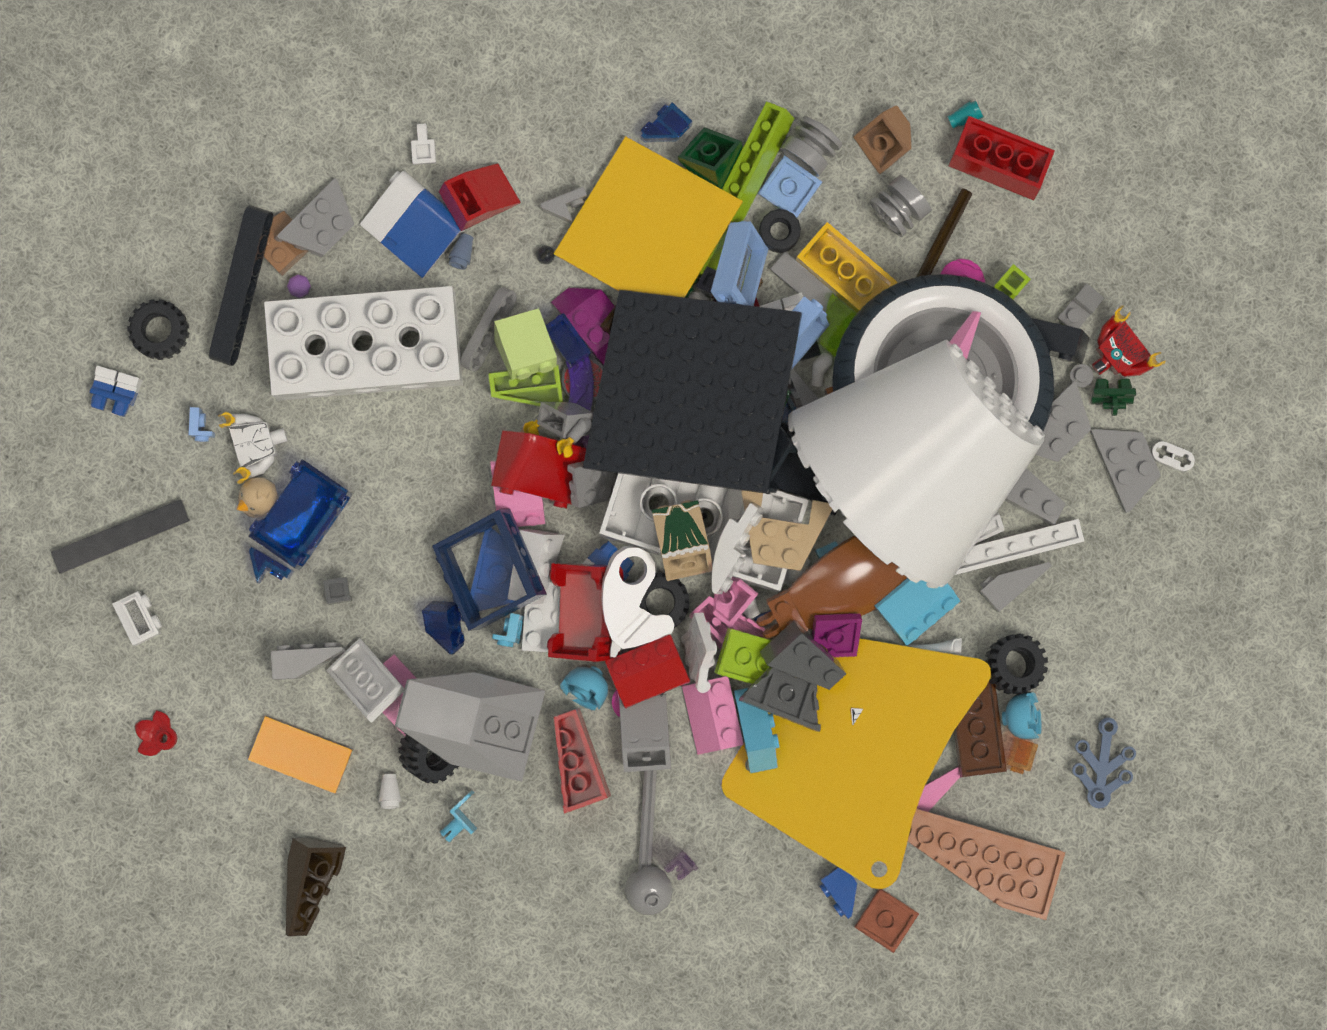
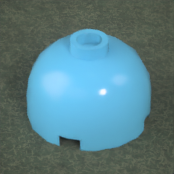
(587, 686)
(1022, 716)

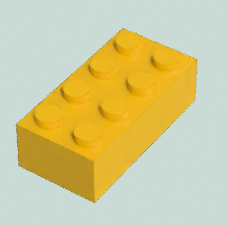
(844, 268)

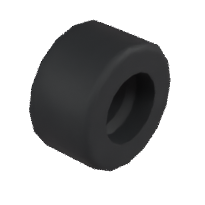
(791, 222)

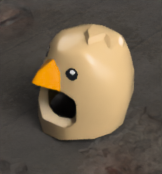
(257, 497)

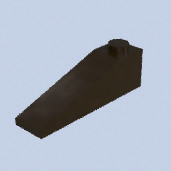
(309, 872)

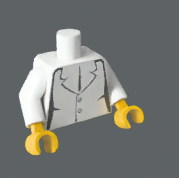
(252, 443)

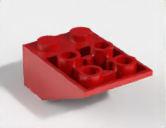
(478, 195)

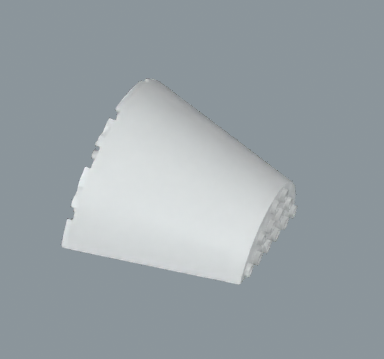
(917, 458)

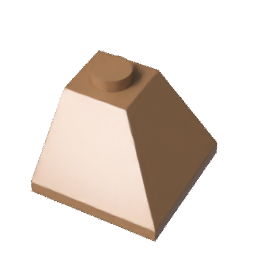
(885, 138)

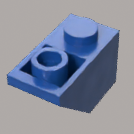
(842, 888)

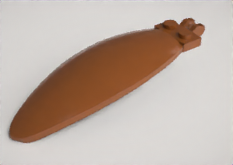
(840, 582)

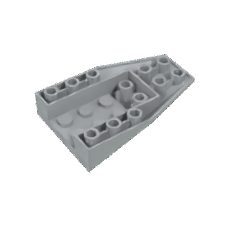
(473, 720)

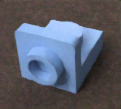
(196, 421)

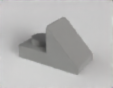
(558, 206)
(1081, 307)

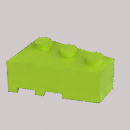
(532, 390)

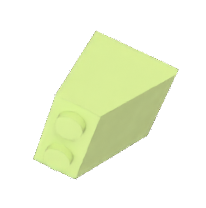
(524, 344)

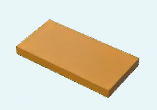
(300, 754)

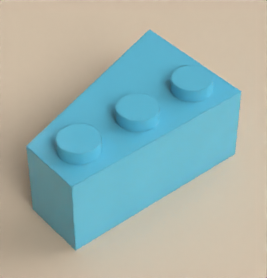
(757, 735)

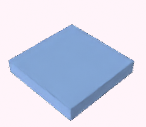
(789, 187)

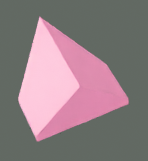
(733, 603)

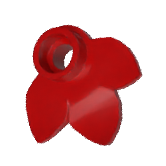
(152, 733)

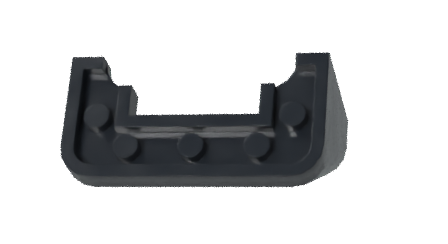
(789, 471)

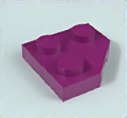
(838, 633)

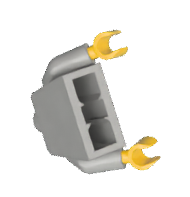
(563, 419)

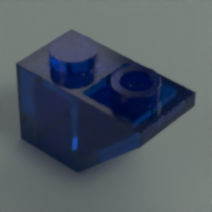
(668, 126)
(443, 624)

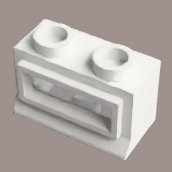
(137, 618)

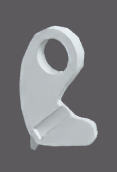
(621, 600)

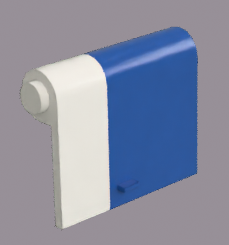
(412, 223)

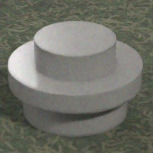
(1081, 375)

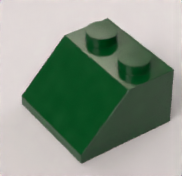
(711, 156)

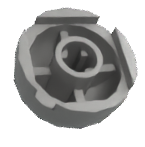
(649, 890)

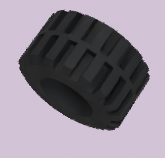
(144, 315)
(679, 593)
(1033, 659)
(426, 769)

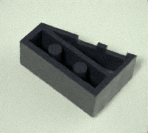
(1064, 341)

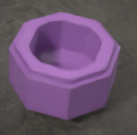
(299, 286)

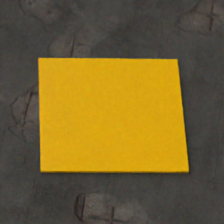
(647, 224)

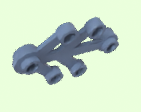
(1103, 766)

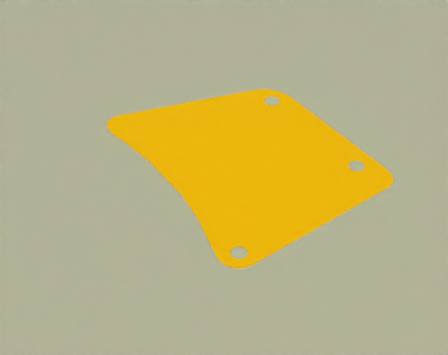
(859, 784)

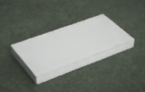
(365, 680)

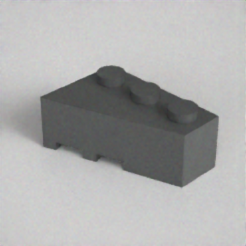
(801, 656)

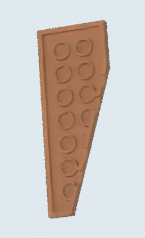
(999, 866)

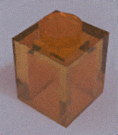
(1021, 755)

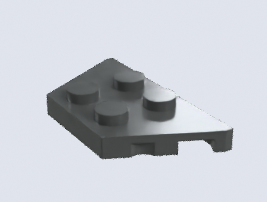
(785, 697)

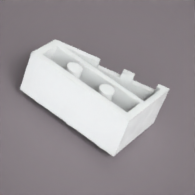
(544, 550)

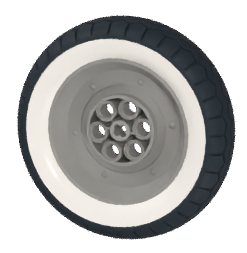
(933, 309)

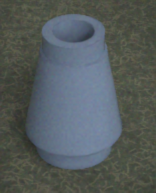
(461, 252)

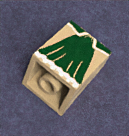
(682, 540)

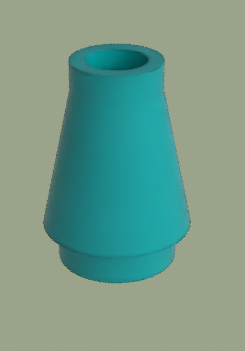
(960, 116)

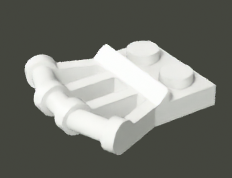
(699, 651)

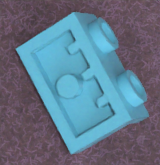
(513, 627)

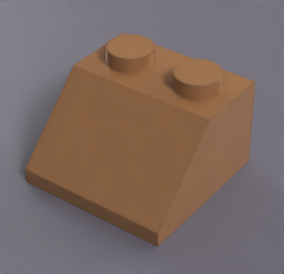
(281, 254)

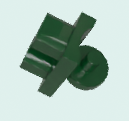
(1113, 397)

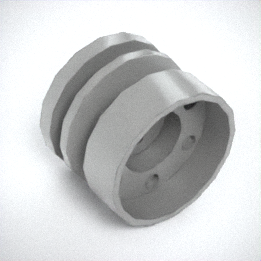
(813, 143)
(904, 202)

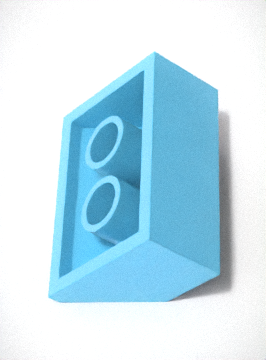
(915, 608)

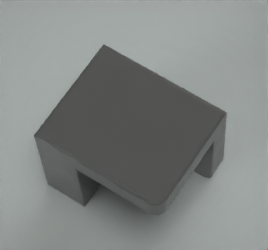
(337, 591)

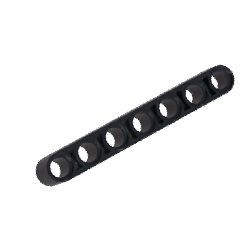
(241, 285)

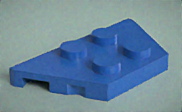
(492, 573)

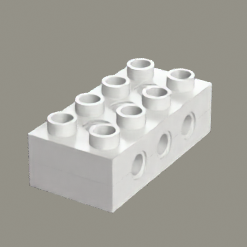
(381, 368)
(632, 522)

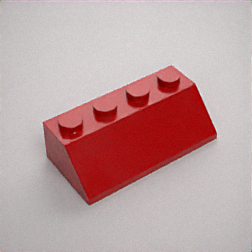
(1001, 158)

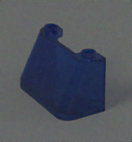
(301, 515)

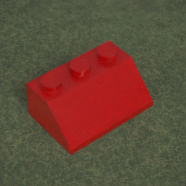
(647, 671)

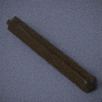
(945, 233)

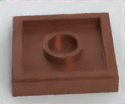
(886, 920)

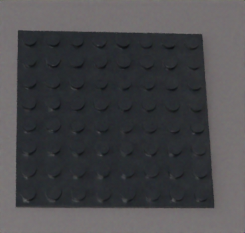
(693, 391)

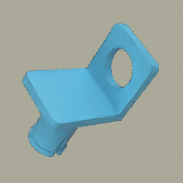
(459, 822)

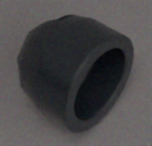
(549, 257)

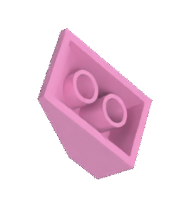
(526, 508)

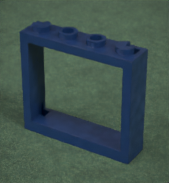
(520, 558)

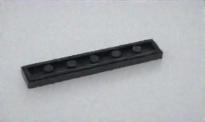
(120, 536)

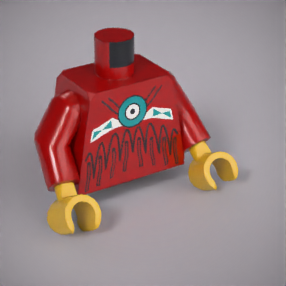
(1122, 349)

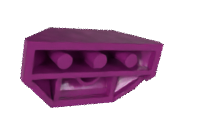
(586, 312)

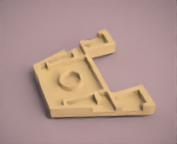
(784, 542)

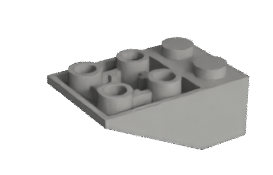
(300, 662)
(645, 735)

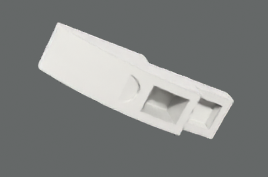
(728, 556)

